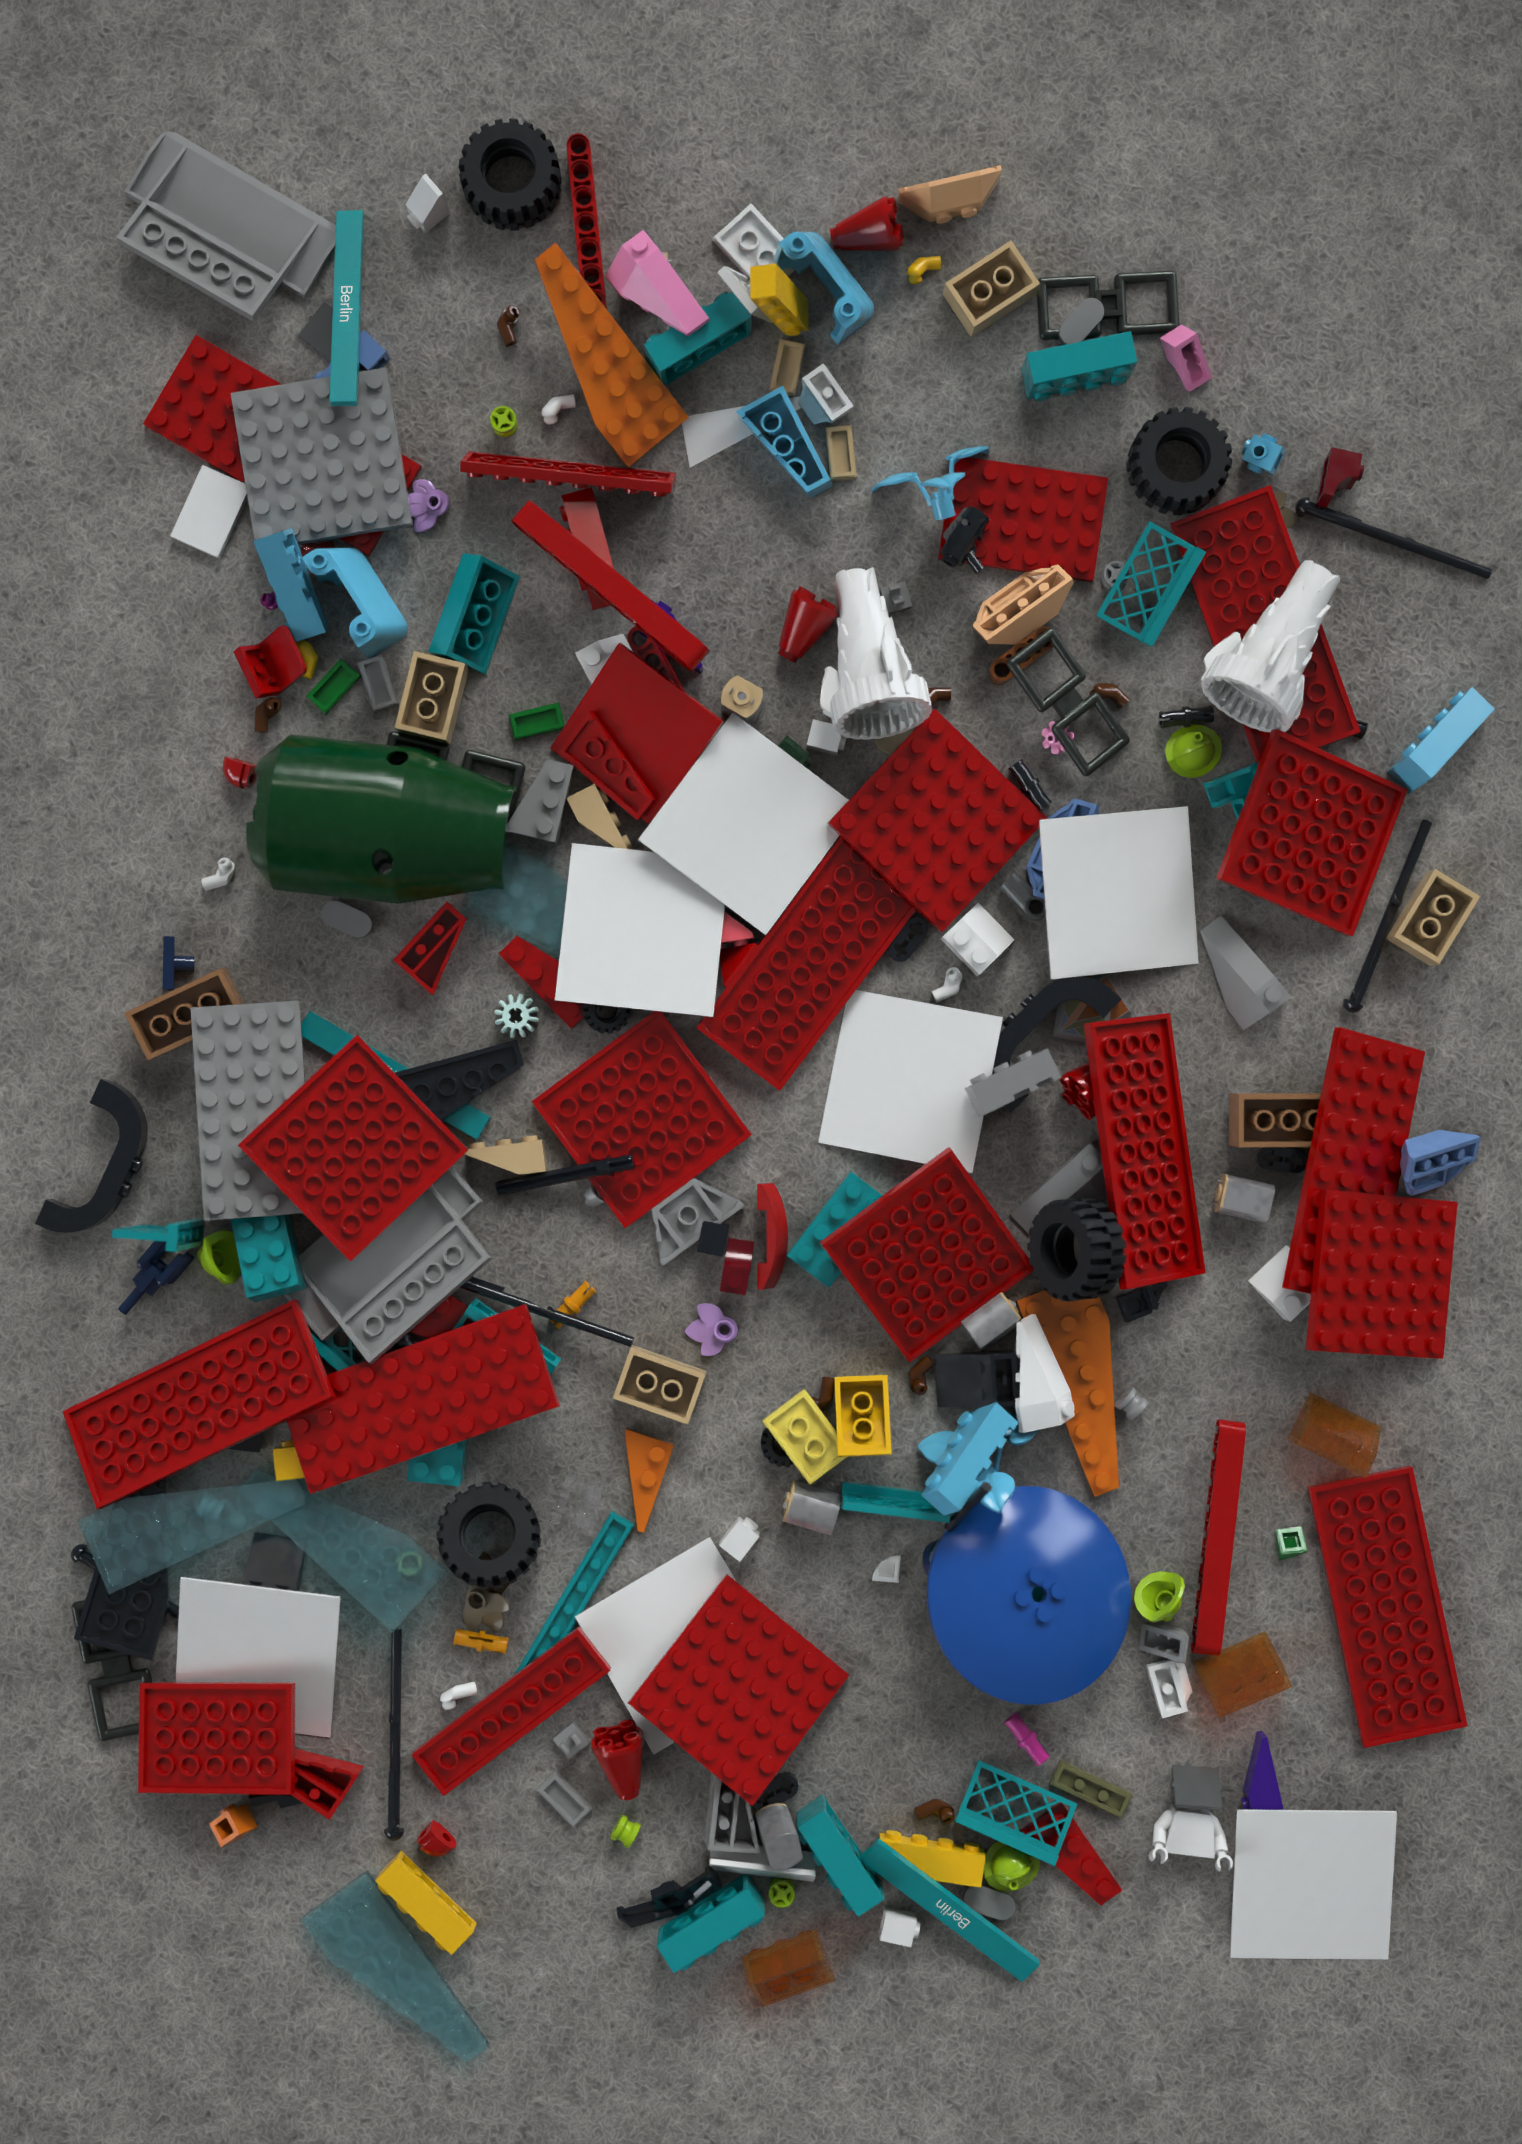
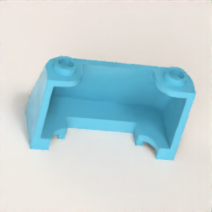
(810, 250)
(380, 619)

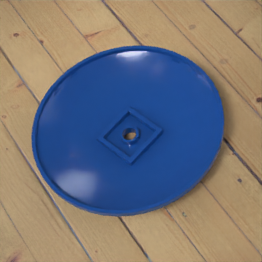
(985, 1604)

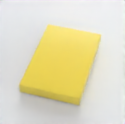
(805, 1436)

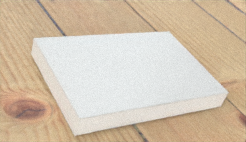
(749, 241)
(741, 288)
(210, 512)

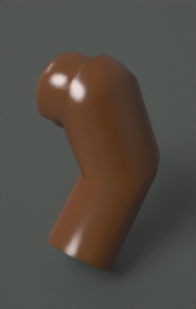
(506, 324)
(1111, 691)
(940, 694)
(264, 712)
(826, 1393)
(938, 1808)

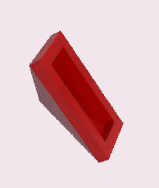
(733, 959)

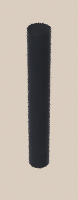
(970, 1504)

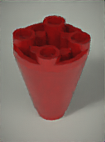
(870, 228)
(804, 623)
(1079, 1090)
(620, 1756)

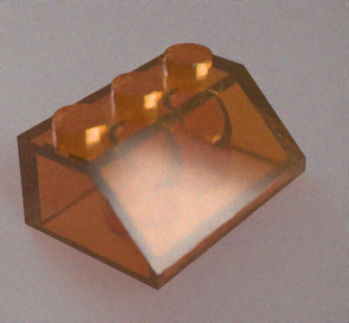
(1336, 1434)
(1242, 1674)
(788, 1968)

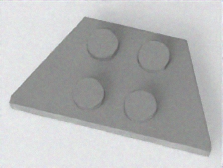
(681, 1216)

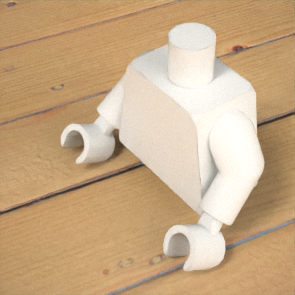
(1190, 1833)

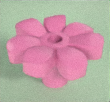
(1052, 741)

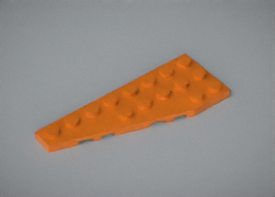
(618, 384)
(1082, 1348)

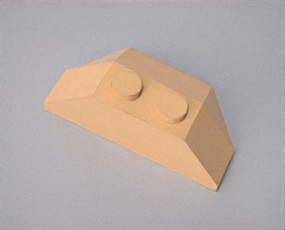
(950, 196)
(1023, 606)

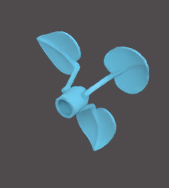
(941, 500)
(1001, 1483)

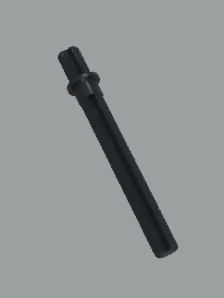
(568, 1174)

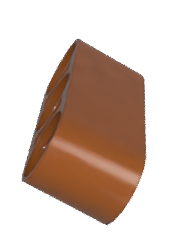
(1002, 660)

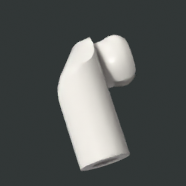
(556, 404)

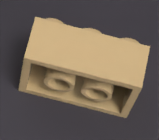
(991, 288)
(431, 697)
(1432, 917)
(659, 1384)

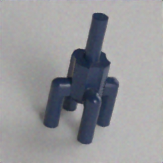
(155, 1273)

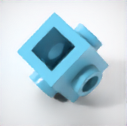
(1269, 460)

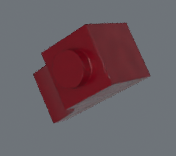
(1339, 472)
(737, 1266)

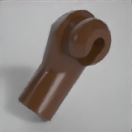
(917, 1375)

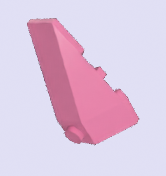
(650, 281)

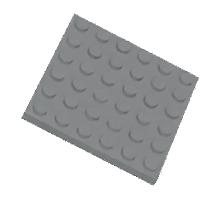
(319, 463)

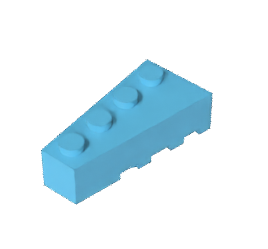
(783, 435)
(291, 584)
(1441, 740)
(967, 1457)

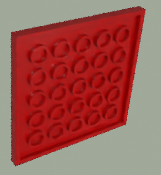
(937, 820)
(1311, 833)
(643, 1101)
(353, 1148)
(928, 1254)
(1381, 1274)
(738, 1689)

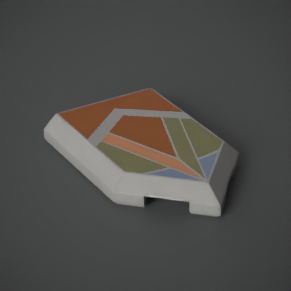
(1074, 1014)

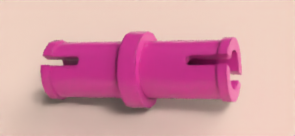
(1026, 1739)

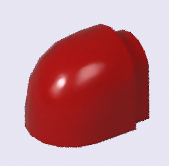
(239, 772)
(436, 1840)

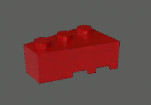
(431, 947)
(323, 1781)

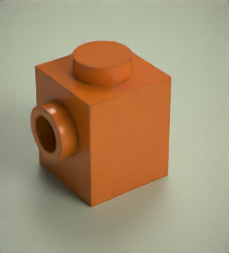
(233, 1824)

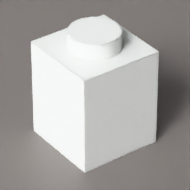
(825, 738)
(740, 1538)
(898, 1926)

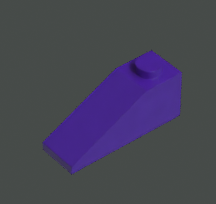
(1261, 1784)

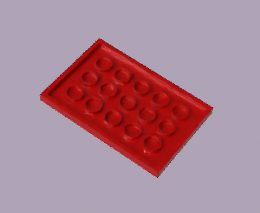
(1034, 516)
(217, 1737)

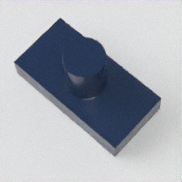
(173, 963)

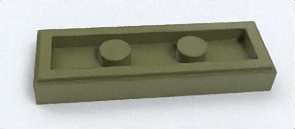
(1090, 1788)

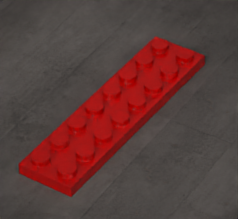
(578, 474)
(511, 1711)

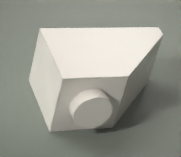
(426, 205)

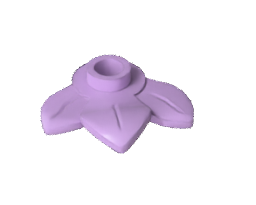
(421, 505)
(707, 1329)

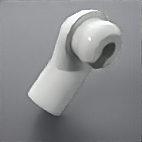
(222, 877)
(951, 985)
(457, 1692)

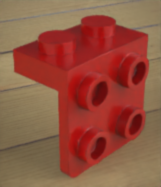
(272, 663)

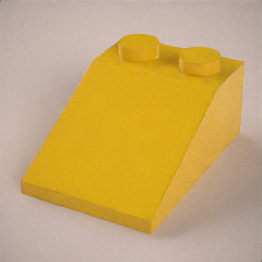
(862, 1416)

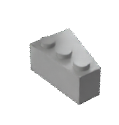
(544, 805)
(1012, 1081)
(729, 1821)

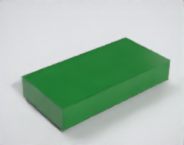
(333, 686)
(537, 721)

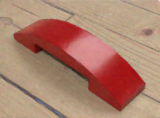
(777, 1236)

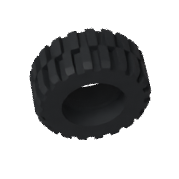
(500, 142)
(1198, 433)
(1099, 1249)
(469, 1505)

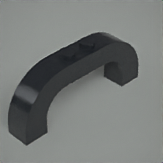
(1036, 1008)
(120, 1169)

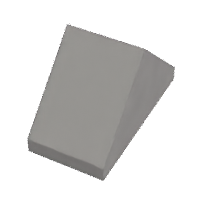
(1164, 1641)

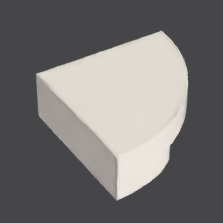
(888, 1570)

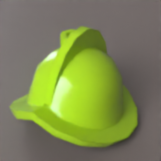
(1193, 751)
(220, 1256)
(1159, 1596)
(1009, 1868)

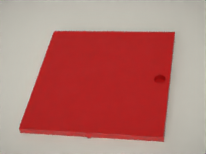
(649, 720)

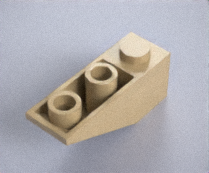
(594, 816)
(517, 1157)

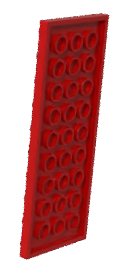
(200, 418)
(1243, 573)
(807, 965)
(1356, 1133)
(1145, 1147)
(424, 1399)
(198, 1404)
(1387, 1606)

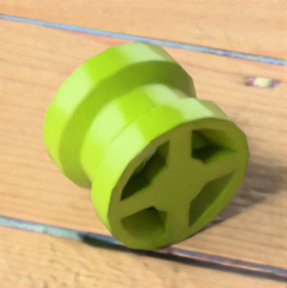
(501, 416)
(625, 1831)
(784, 1896)

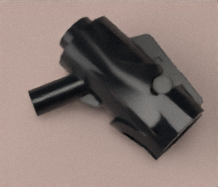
(962, 537)

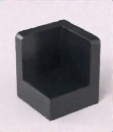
(712, 1238)

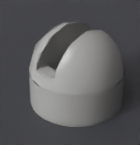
(592, 1197)

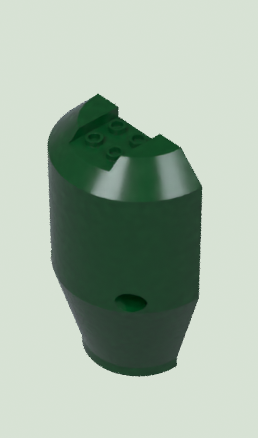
(349, 810)

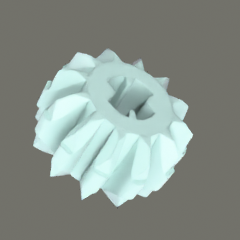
(507, 1016)

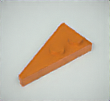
(647, 1466)

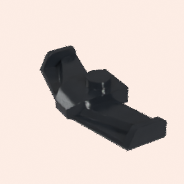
(671, 1899)

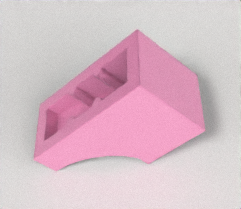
(1187, 357)

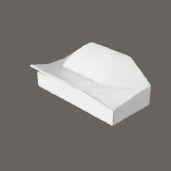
(823, 397)
(1169, 1686)

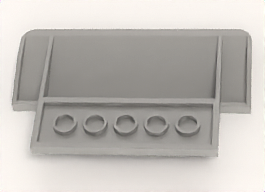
(222, 227)
(398, 1274)

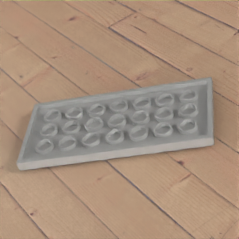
(244, 1070)

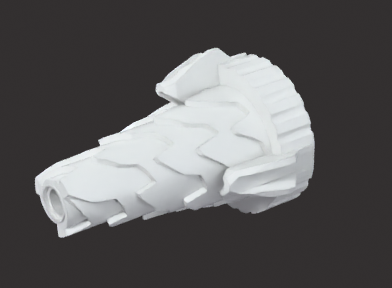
(1262, 675)
(874, 683)

